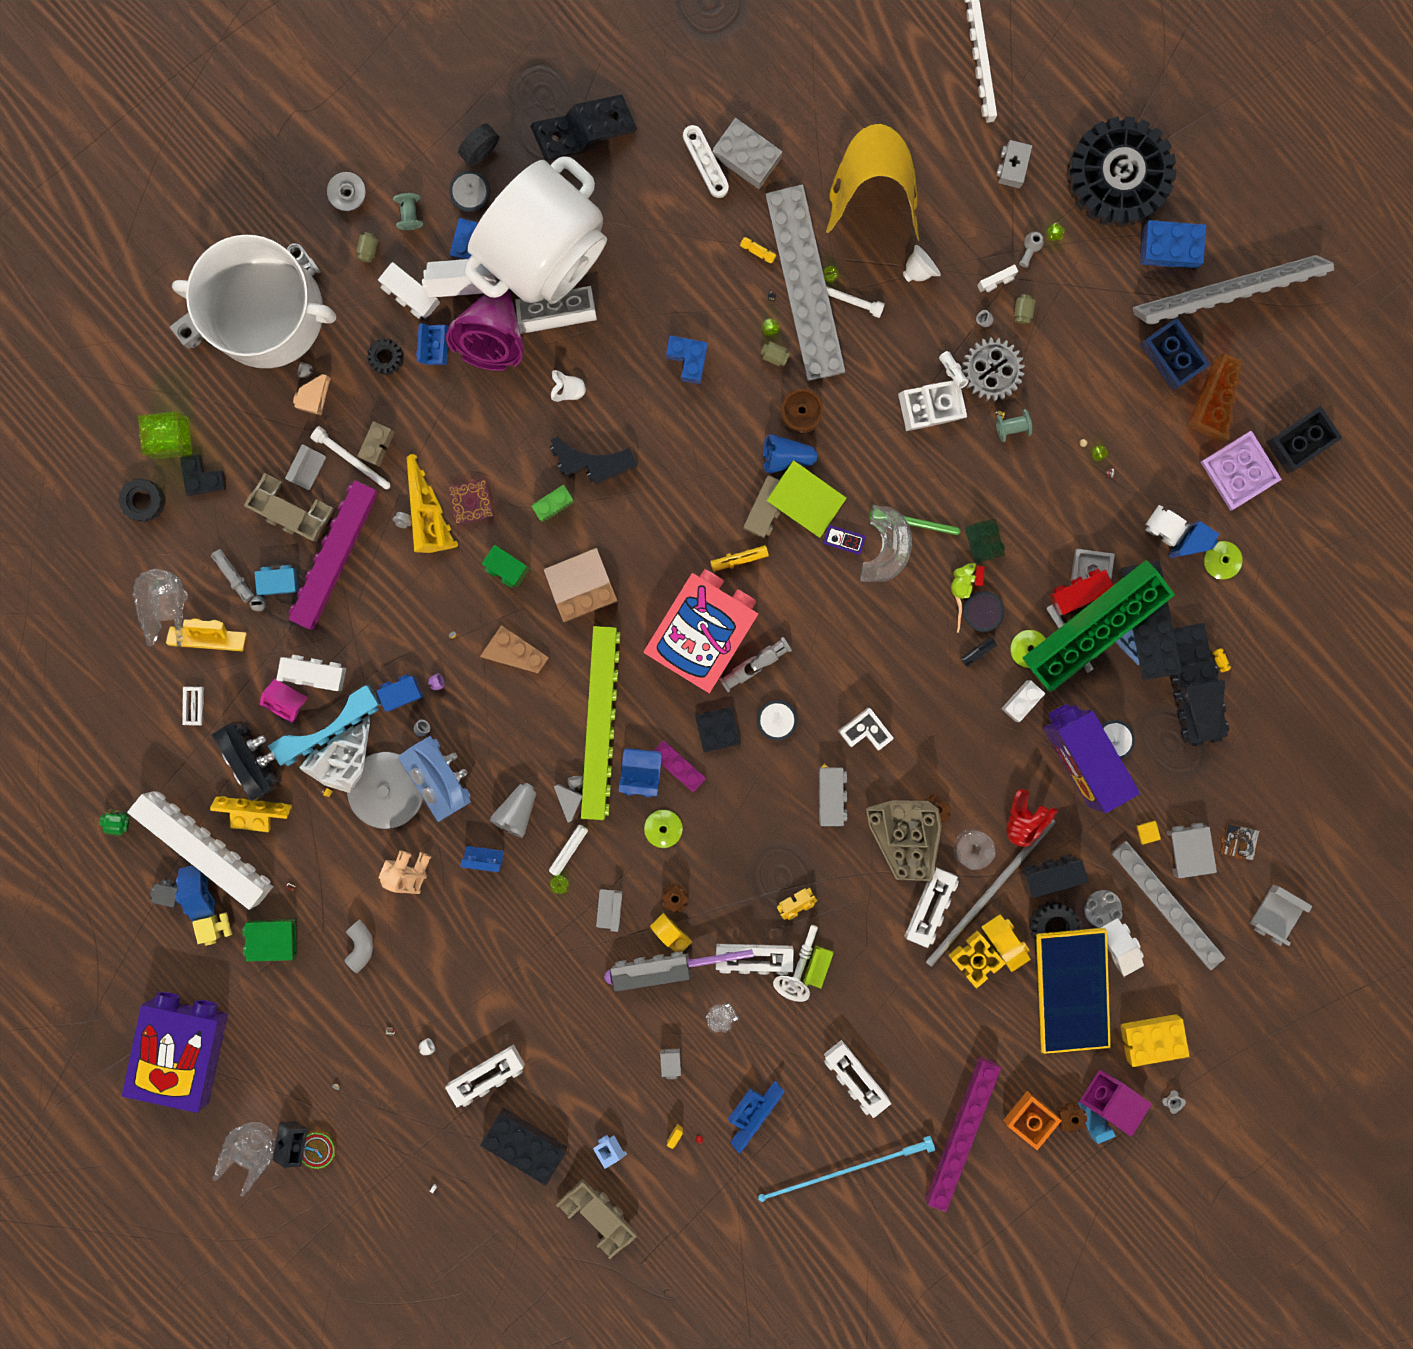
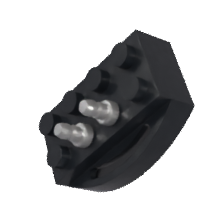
(246, 760)

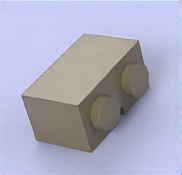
(371, 448)

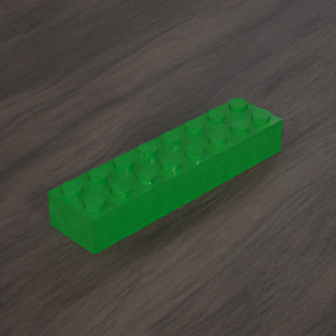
(1098, 626)

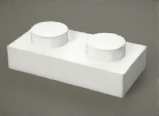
(1003, 276)

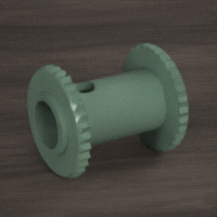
(408, 211)
(1014, 425)

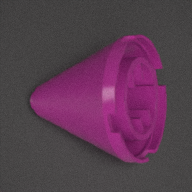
(488, 334)

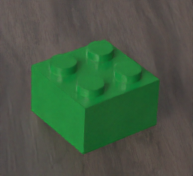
(506, 566)

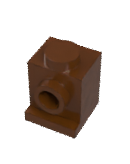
(937, 801)

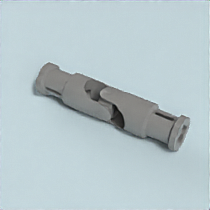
(764, 658)

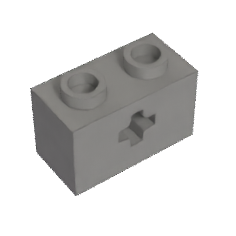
(1020, 155)

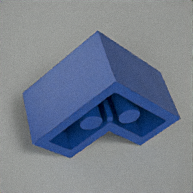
(691, 353)
(194, 893)

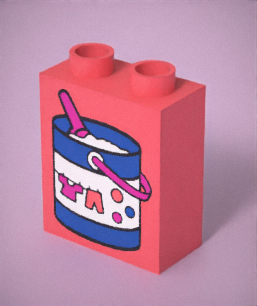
(702, 630)

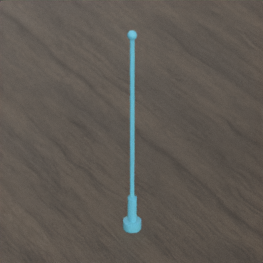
(927, 1144)

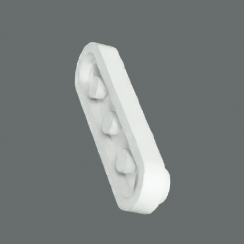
(705, 161)

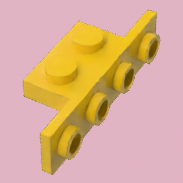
(208, 635)
(250, 814)

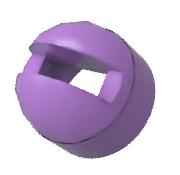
(437, 682)

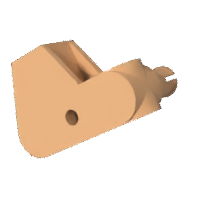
(403, 879)

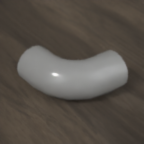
(362, 946)

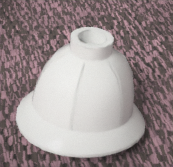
(920, 266)

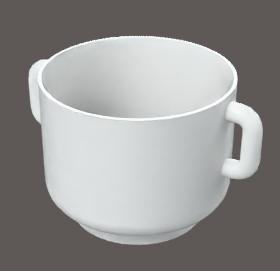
(538, 234)
(254, 301)

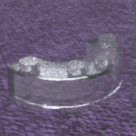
(895, 545)

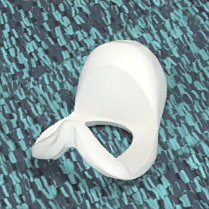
(573, 387)

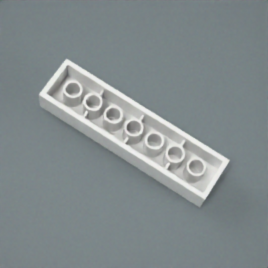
(200, 849)

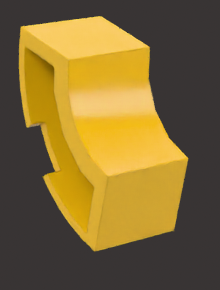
(1009, 948)

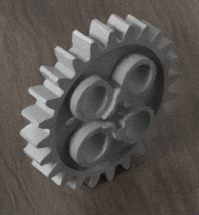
(1003, 383)

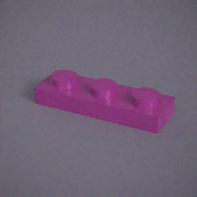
(680, 767)

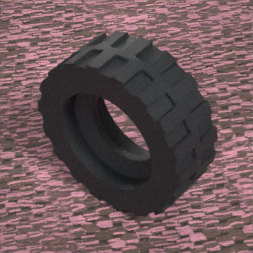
(478, 144)
(126, 500)

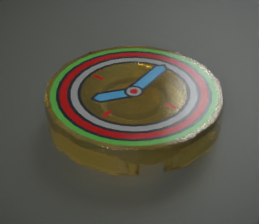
(319, 1150)

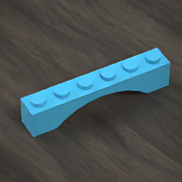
(358, 704)

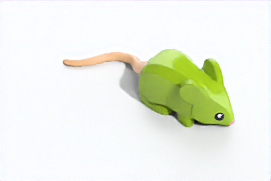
(962, 587)

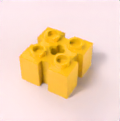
(976, 971)

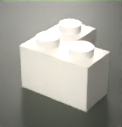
(866, 725)
(1123, 948)

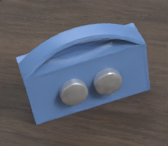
(434, 777)

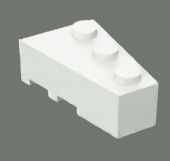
(311, 673)

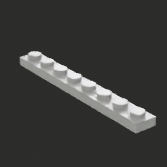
(1167, 905)

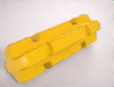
(757, 250)

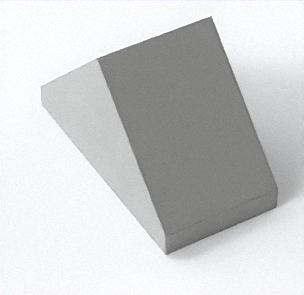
(569, 800)

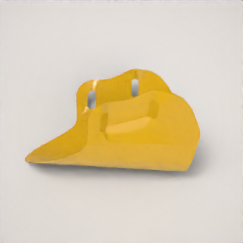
(870, 154)

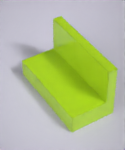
(818, 967)

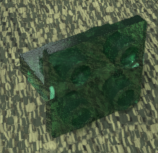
(985, 541)

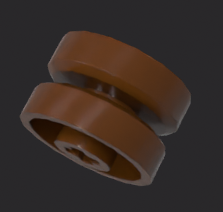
(797, 400)

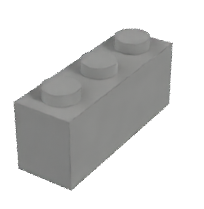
(832, 796)

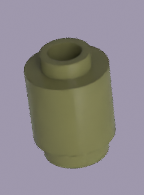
(367, 247)
(1024, 309)
(775, 354)

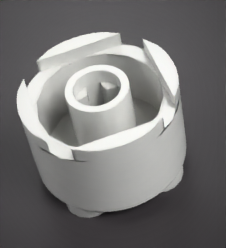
(1168, 526)

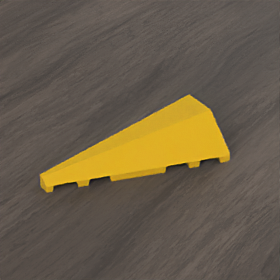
(428, 525)

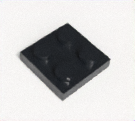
(717, 729)

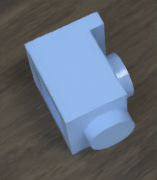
(609, 1151)

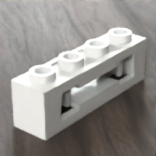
(936, 918)
(762, 967)
(458, 1092)
(876, 1103)

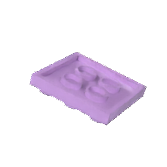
(1240, 470)

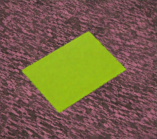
(806, 499)

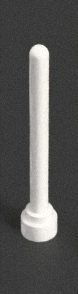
(875, 308)
(320, 435)

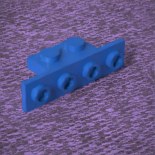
(752, 1112)

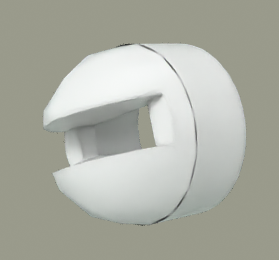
(426, 1047)

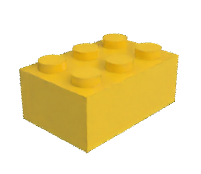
(1154, 1040)

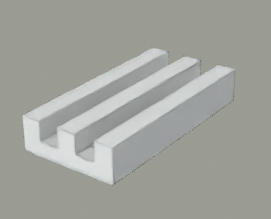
(193, 705)

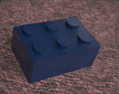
(1174, 354)

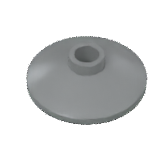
(346, 182)

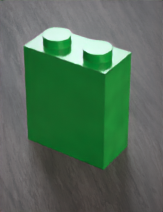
(270, 940)

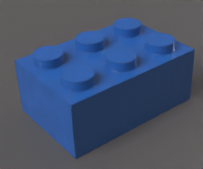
(1173, 244)

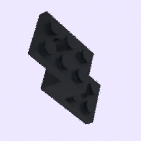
(583, 127)

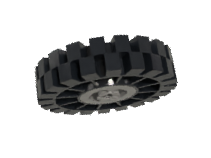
(1103, 192)

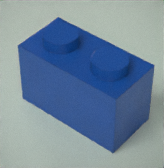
(399, 693)

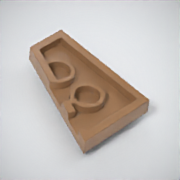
(514, 651)

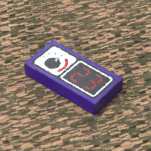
(844, 540)

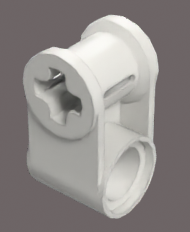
(304, 259)

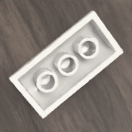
(572, 309)

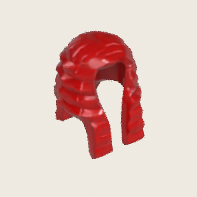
(1023, 826)

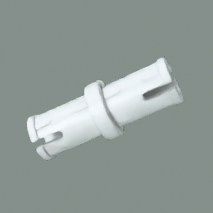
(953, 369)

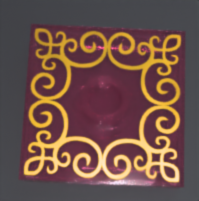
(471, 502)

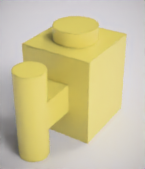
(208, 929)

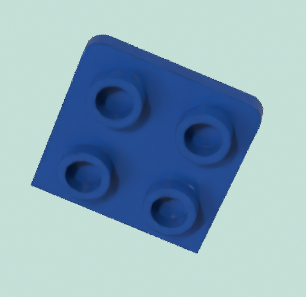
(640, 772)

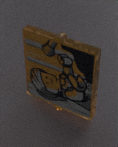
(1239, 841)

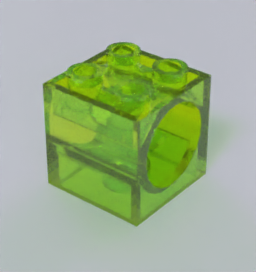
(165, 435)

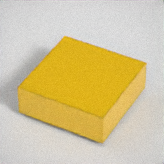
(1148, 832)
(675, 1136)

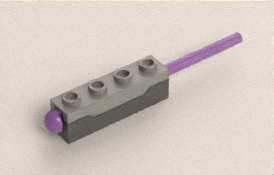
(662, 969)

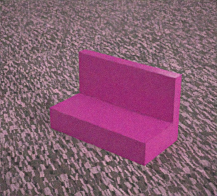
(282, 700)

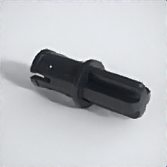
(978, 652)

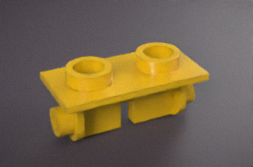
(792, 908)

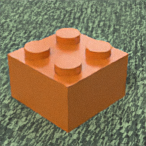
(1032, 1120)

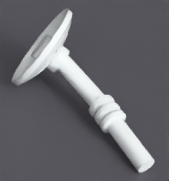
(794, 982)

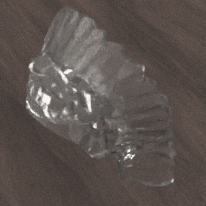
(159, 597)
(249, 1147)

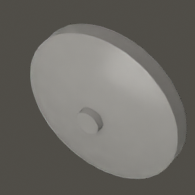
(385, 792)

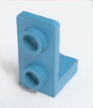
(1096, 1126)

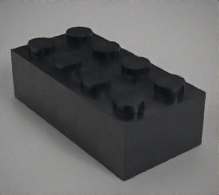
(524, 1146)

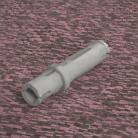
(231, 574)

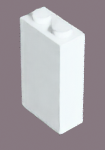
(449, 279)

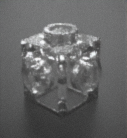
(721, 1017)

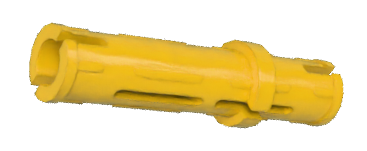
(739, 558)

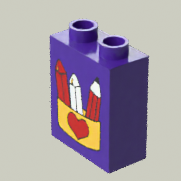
(1090, 758)
(175, 1052)

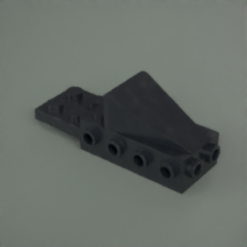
(1197, 689)

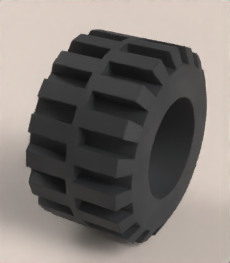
(1049, 911)

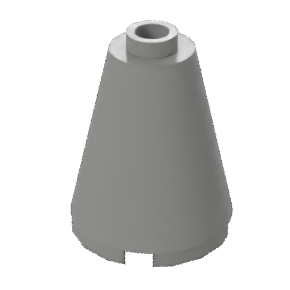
(515, 810)

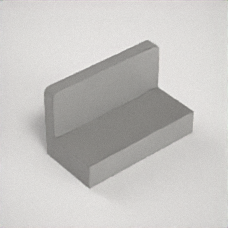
(305, 467)
(609, 909)

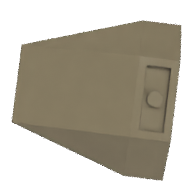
(907, 837)

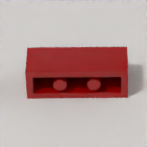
(1081, 591)

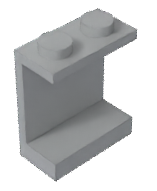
(1192, 850)
(1278, 914)

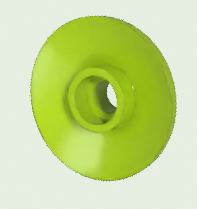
(1215, 565)
(1020, 645)
(667, 819)

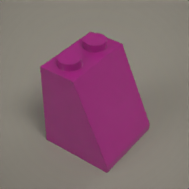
(1115, 1102)

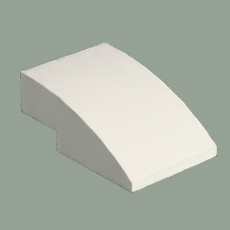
(932, 405)

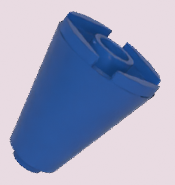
(782, 451)

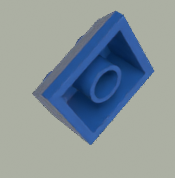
(1198, 539)

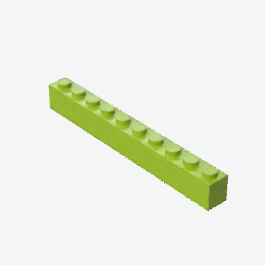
(599, 723)

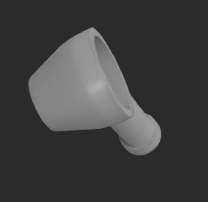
(1031, 247)

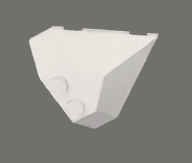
(342, 760)

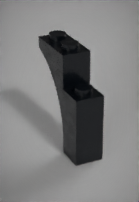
(600, 466)

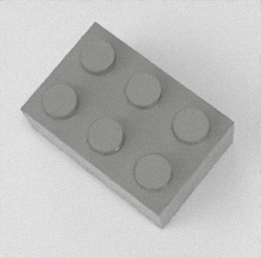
(747, 153)

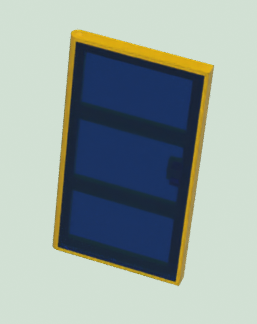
(1073, 990)

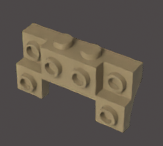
(276, 510)
(601, 1214)

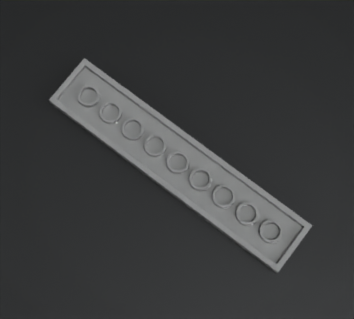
(805, 283)
(1228, 290)

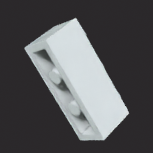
(407, 291)

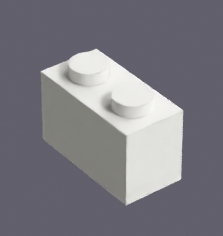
(1023, 701)

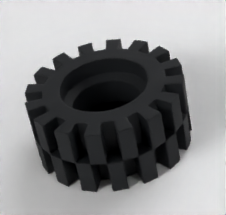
(374, 351)

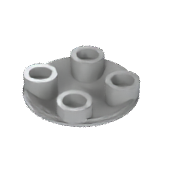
(1103, 908)

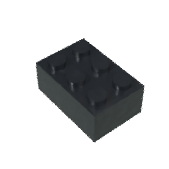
(1303, 439)
(1053, 875)

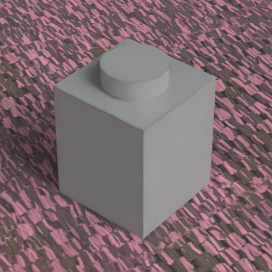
(670, 1063)

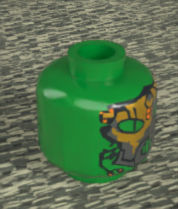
(114, 822)

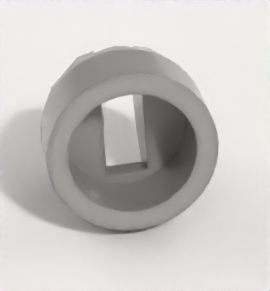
(984, 318)
(304, 370)
(258, 607)
(421, 728)
(575, 781)

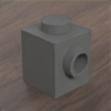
(164, 893)

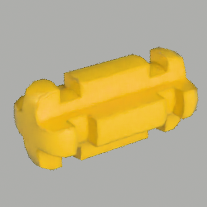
(1221, 660)

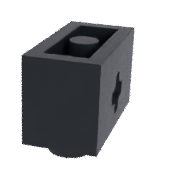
(290, 1144)

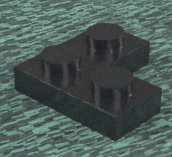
(197, 481)

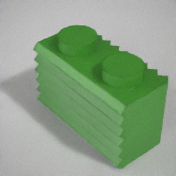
(552, 503)

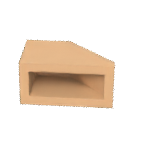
(312, 395)

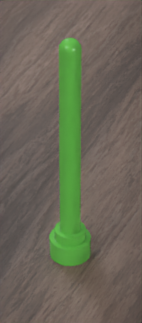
(929, 525)

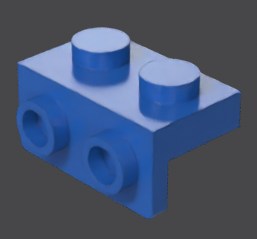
(432, 344)

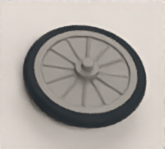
(469, 191)

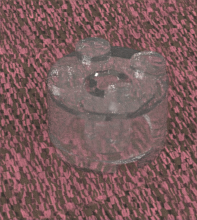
(963, 846)

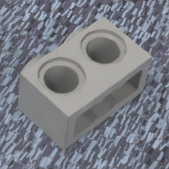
(181, 326)

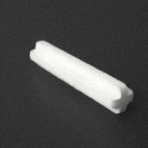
(568, 850)

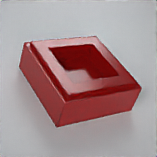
(979, 573)

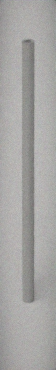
(985, 898)

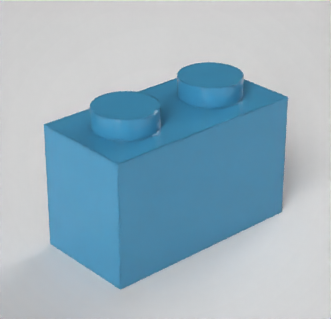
(277, 581)

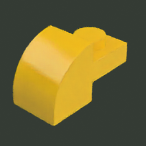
(670, 934)

